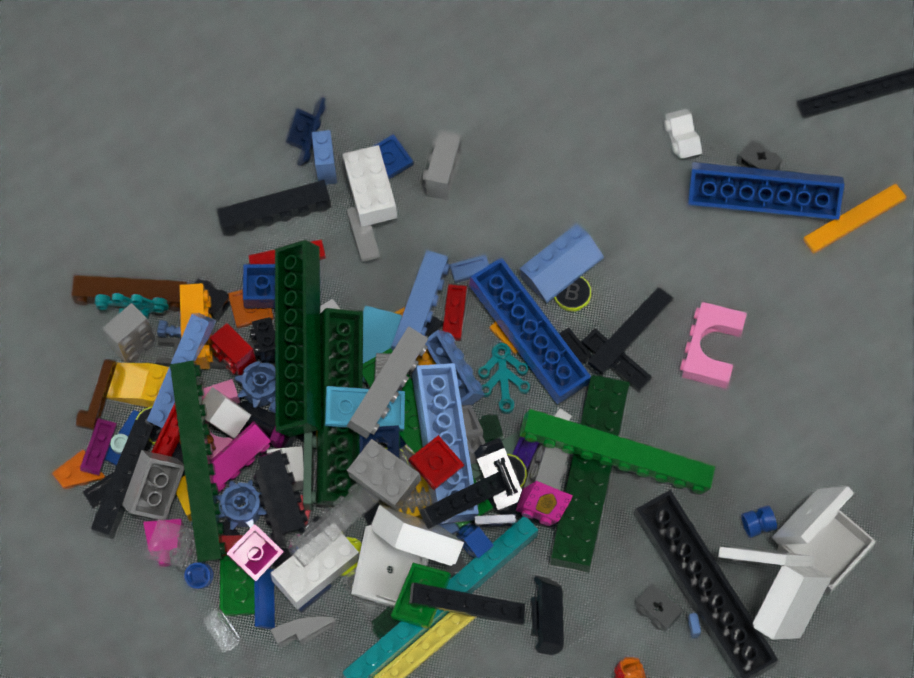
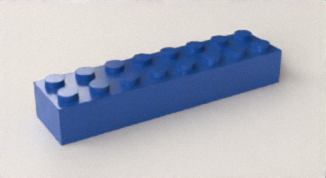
(766, 190)
(529, 331)

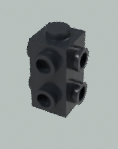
(264, 336)

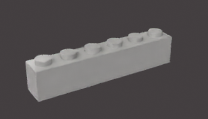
(387, 382)

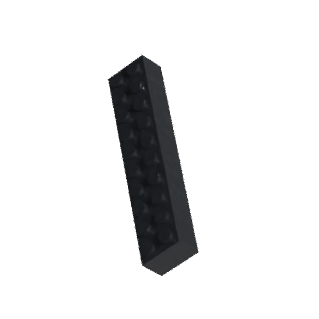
(705, 587)

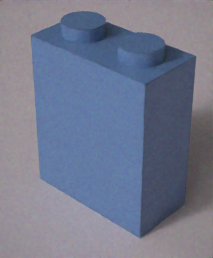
(324, 156)

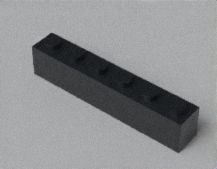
(274, 208)
(111, 508)

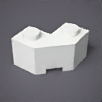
(682, 134)

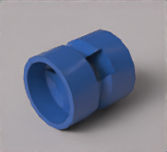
(759, 521)
(199, 575)

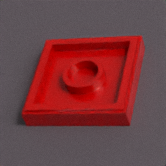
(436, 462)

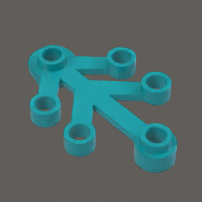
(156, 305)
(503, 375)

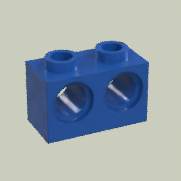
(474, 540)

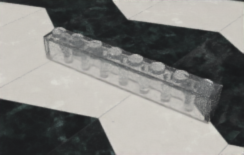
(337, 520)

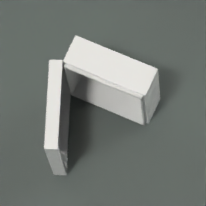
(826, 534)
(397, 542)
(791, 596)

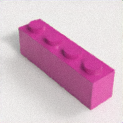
(239, 453)

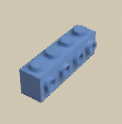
(444, 351)

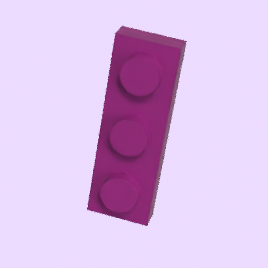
(98, 447)

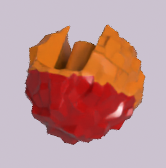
(629, 668)

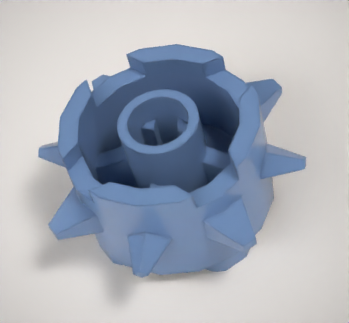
(256, 393)
(237, 495)

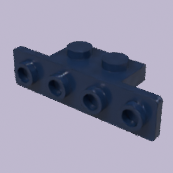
(302, 127)

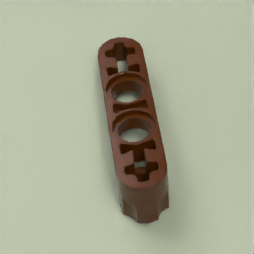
(89, 418)

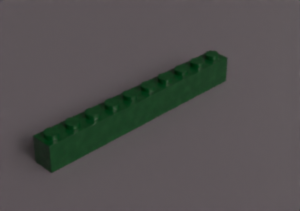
(197, 461)

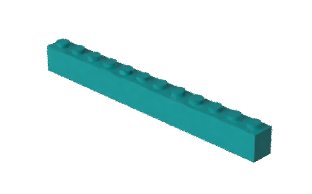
(466, 580)

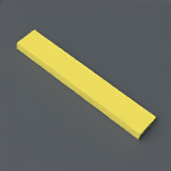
(425, 646)

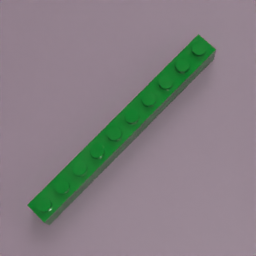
(617, 451)

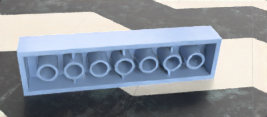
(442, 415)

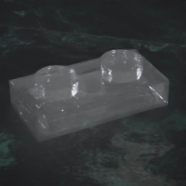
(221, 630)

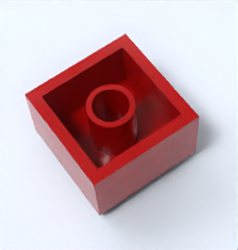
(232, 350)

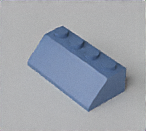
(561, 263)

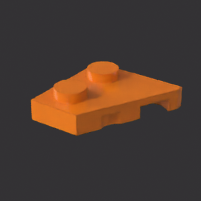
(70, 475)

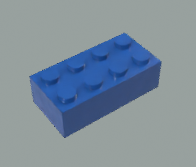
(259, 285)

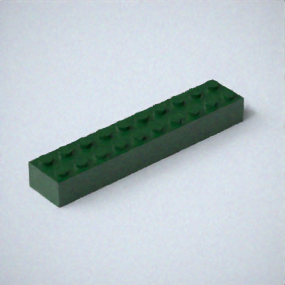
(297, 339)
(339, 368)
(589, 478)

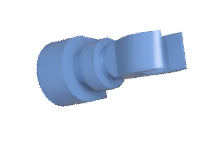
(164, 329)

